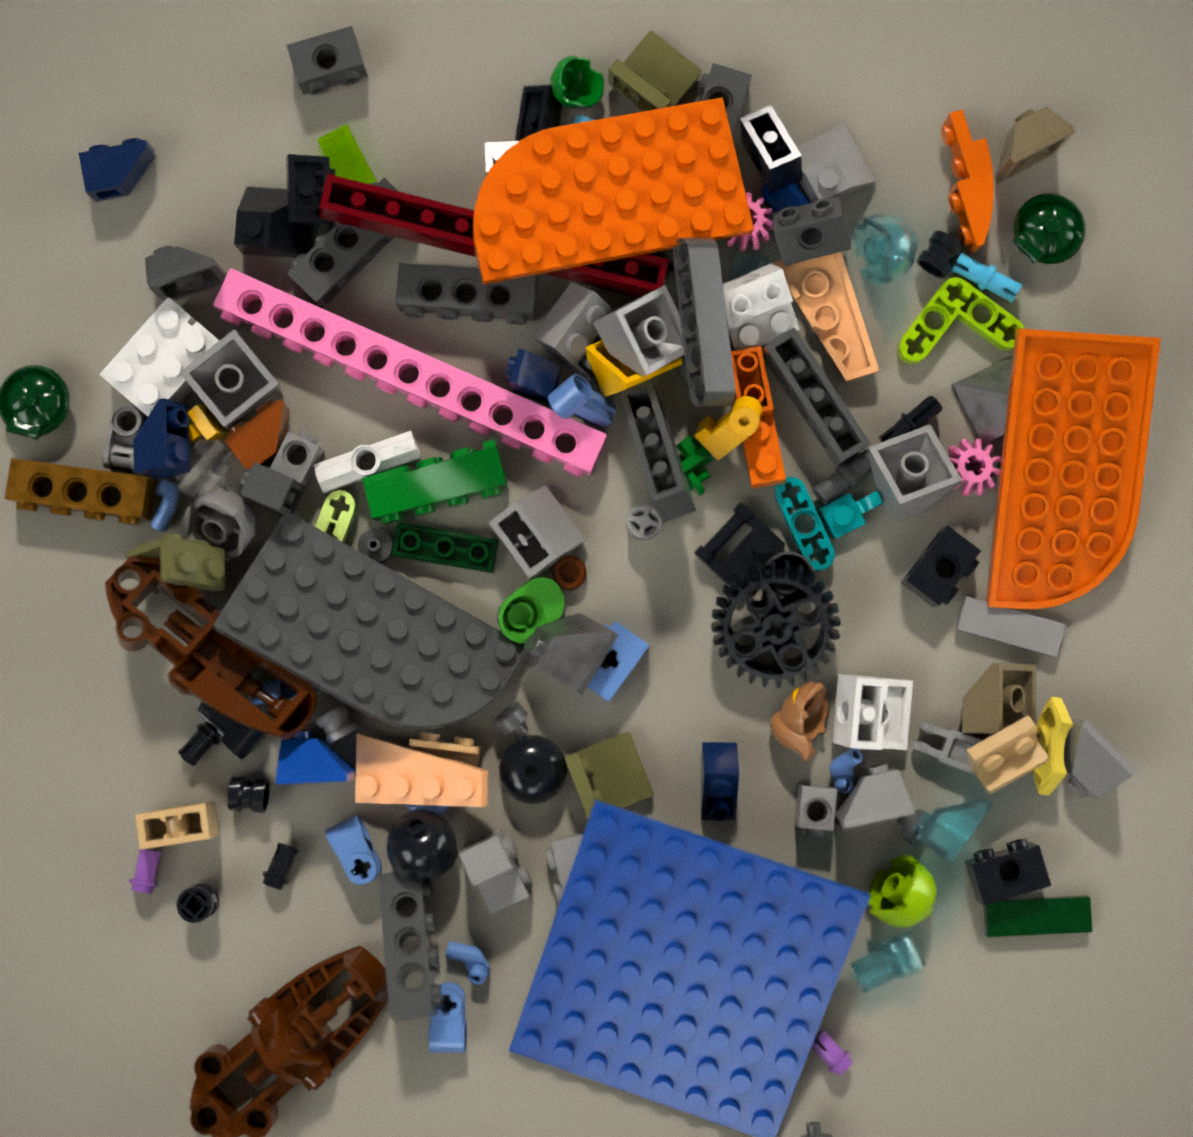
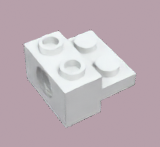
(758, 307)
(872, 712)

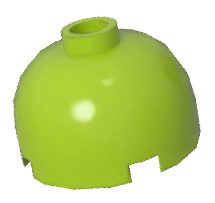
(903, 893)

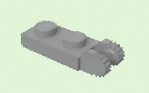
(953, 749)

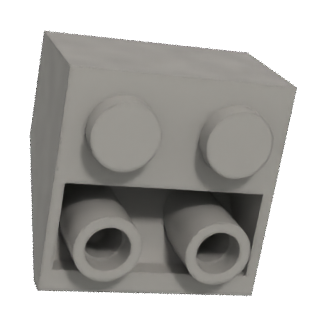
(571, 328)
(537, 531)

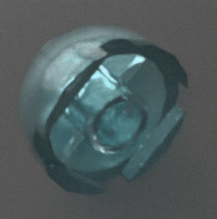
(886, 247)

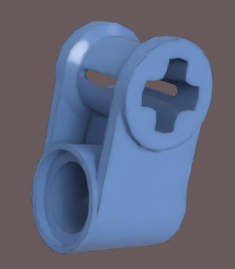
(350, 843)
(449, 1027)

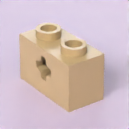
(177, 825)

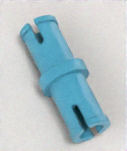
(986, 277)

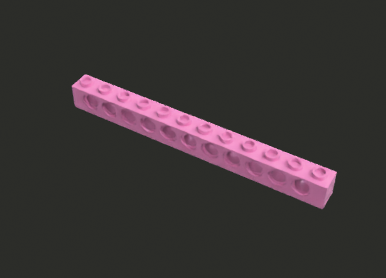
(240, 290)

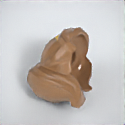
(801, 719)

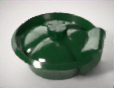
(1049, 229)
(33, 401)

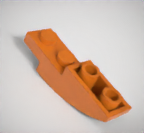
(974, 193)
(762, 447)

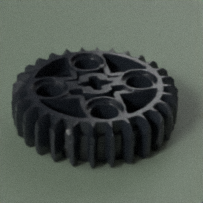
(784, 612)

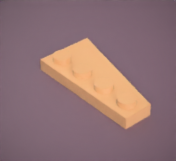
(831, 308)
(414, 777)

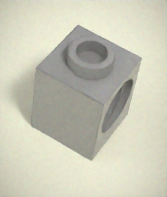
(303, 472)
(809, 794)

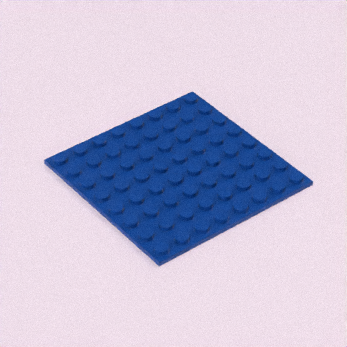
(687, 971)

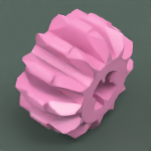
(760, 223)
(974, 455)

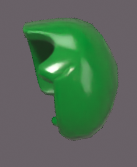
(576, 83)

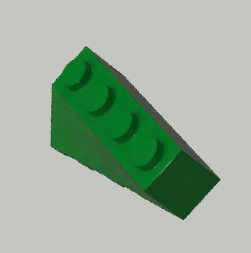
(436, 483)

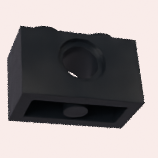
(771, 148)
(946, 546)
(1028, 873)

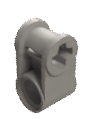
(120, 440)

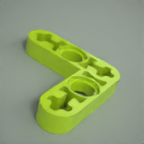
(949, 311)

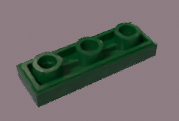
(466, 550)

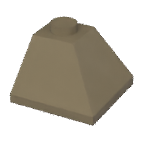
(1032, 140)
(1000, 698)

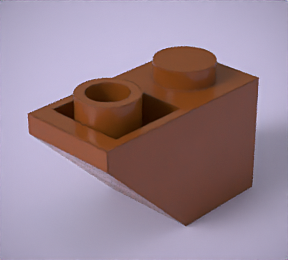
(261, 436)

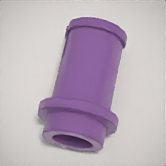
(146, 871)
(831, 1053)

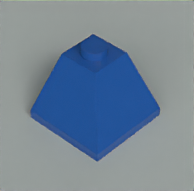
(311, 761)

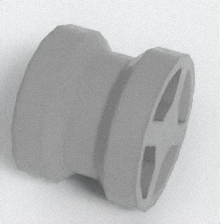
(645, 517)
(337, 724)

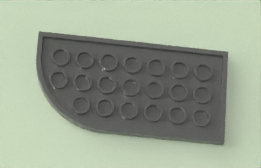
(365, 632)

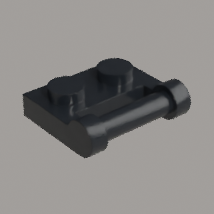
(754, 548)

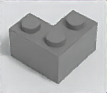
(495, 871)

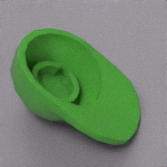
(530, 606)

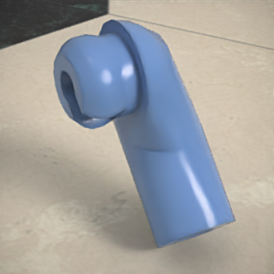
(473, 960)

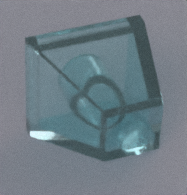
(950, 828)

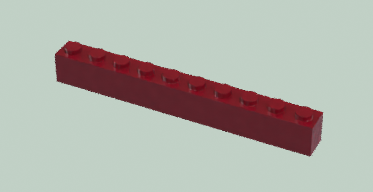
(452, 230)

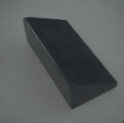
(537, 111)

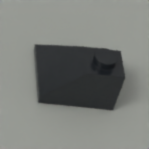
(263, 225)

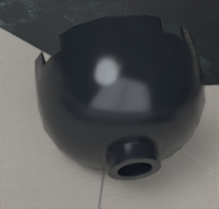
(533, 769)
(421, 846)

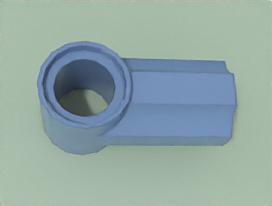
(578, 399)

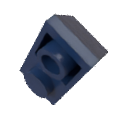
(115, 169)
(532, 375)
(163, 441)
(719, 780)

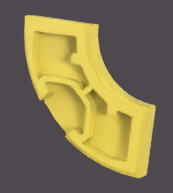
(1053, 730)

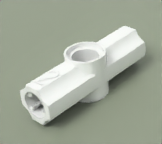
(346, 470)

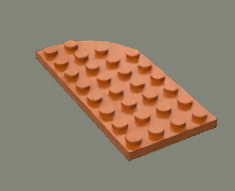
(610, 191)
(1070, 463)

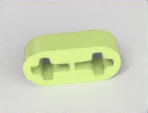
(345, 518)

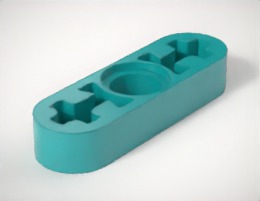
(803, 496)

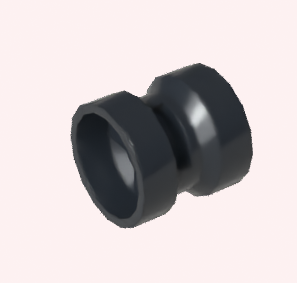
(940, 253)
(245, 794)
(204, 900)

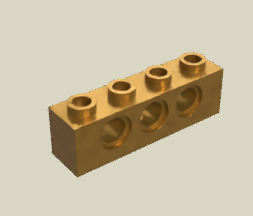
(27, 478)

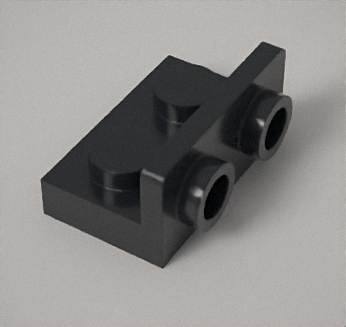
(305, 188)

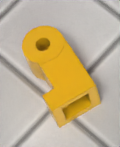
(731, 429)

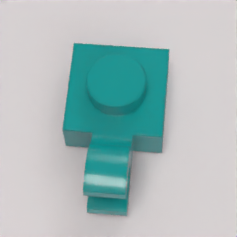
(846, 514)

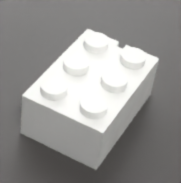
(156, 354)

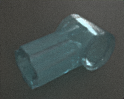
(896, 959)

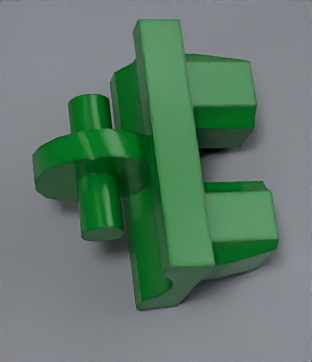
(694, 459)

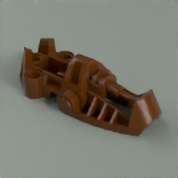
(211, 663)
(290, 1043)

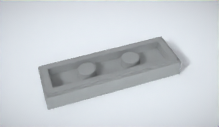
(1010, 627)

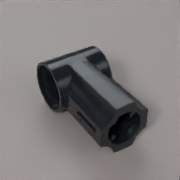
(236, 737)

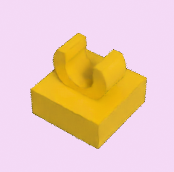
(205, 424)

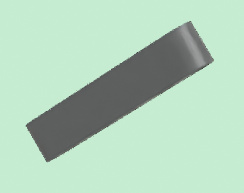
(704, 322)

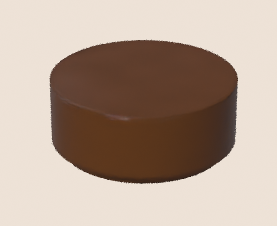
(569, 573)

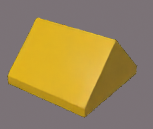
(614, 375)

